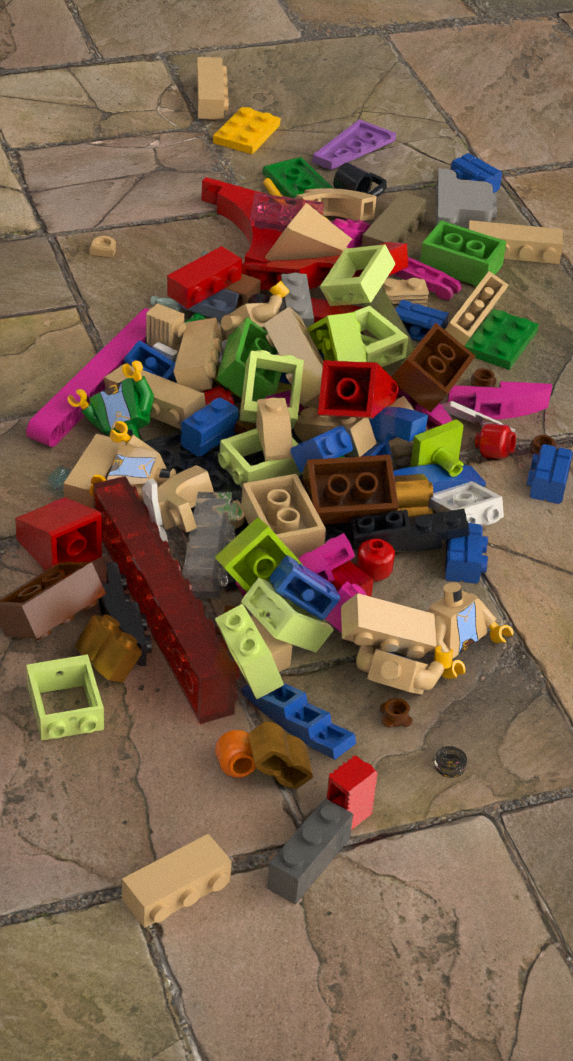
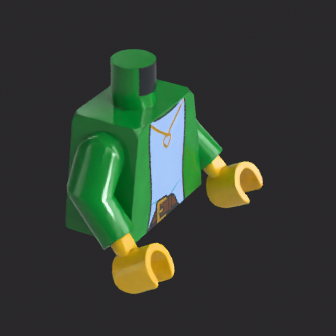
(125, 402)

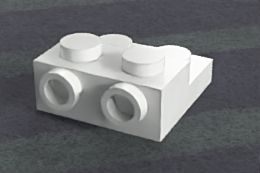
(479, 503)

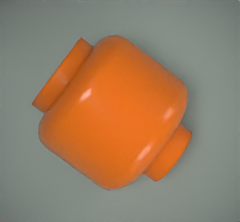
(235, 754)

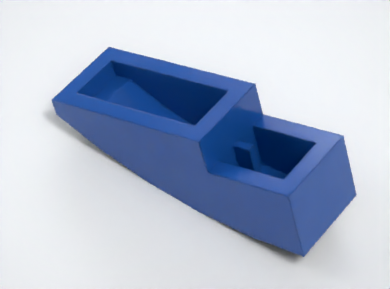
(399, 423)

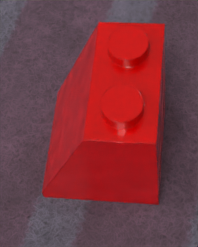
(353, 389)
(61, 533)

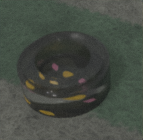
(450, 761)

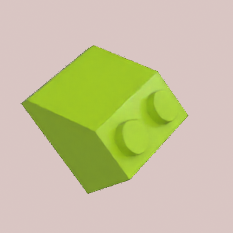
(253, 554)

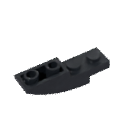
(411, 533)
(121, 608)

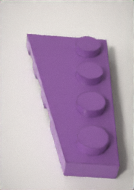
(353, 143)

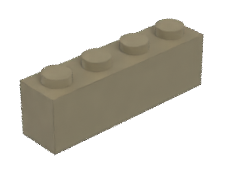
(397, 221)

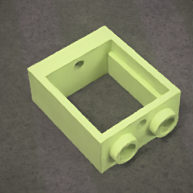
(339, 282)
(392, 341)
(265, 360)
(236, 447)
(286, 619)
(249, 651)
(75, 673)

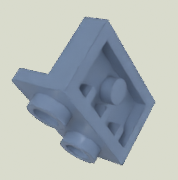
(217, 305)

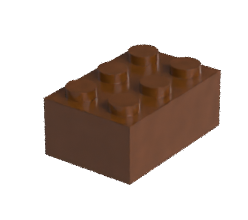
(433, 367)
(350, 487)
(50, 600)

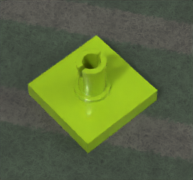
(439, 447)

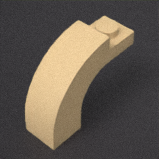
(343, 203)
(179, 495)

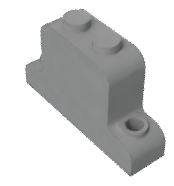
(463, 200)

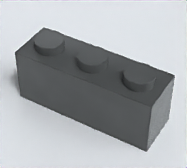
(309, 851)

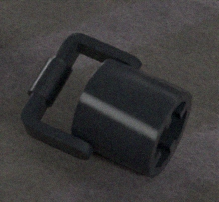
(355, 179)

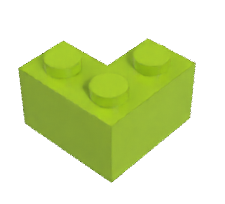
(339, 338)

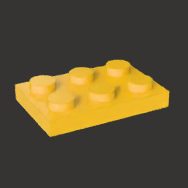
(246, 130)

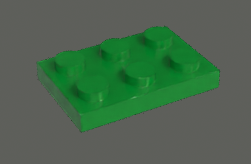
(501, 338)

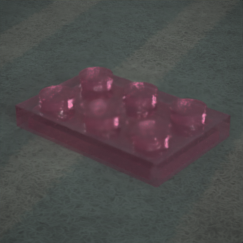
(278, 211)

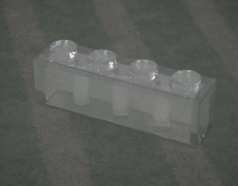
(214, 531)

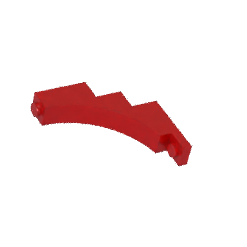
(236, 205)
(315, 268)

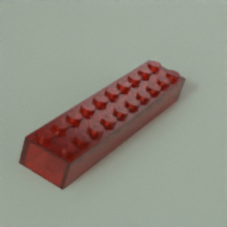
(167, 599)

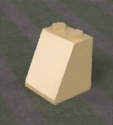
(309, 237)

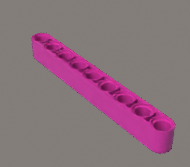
(58, 416)

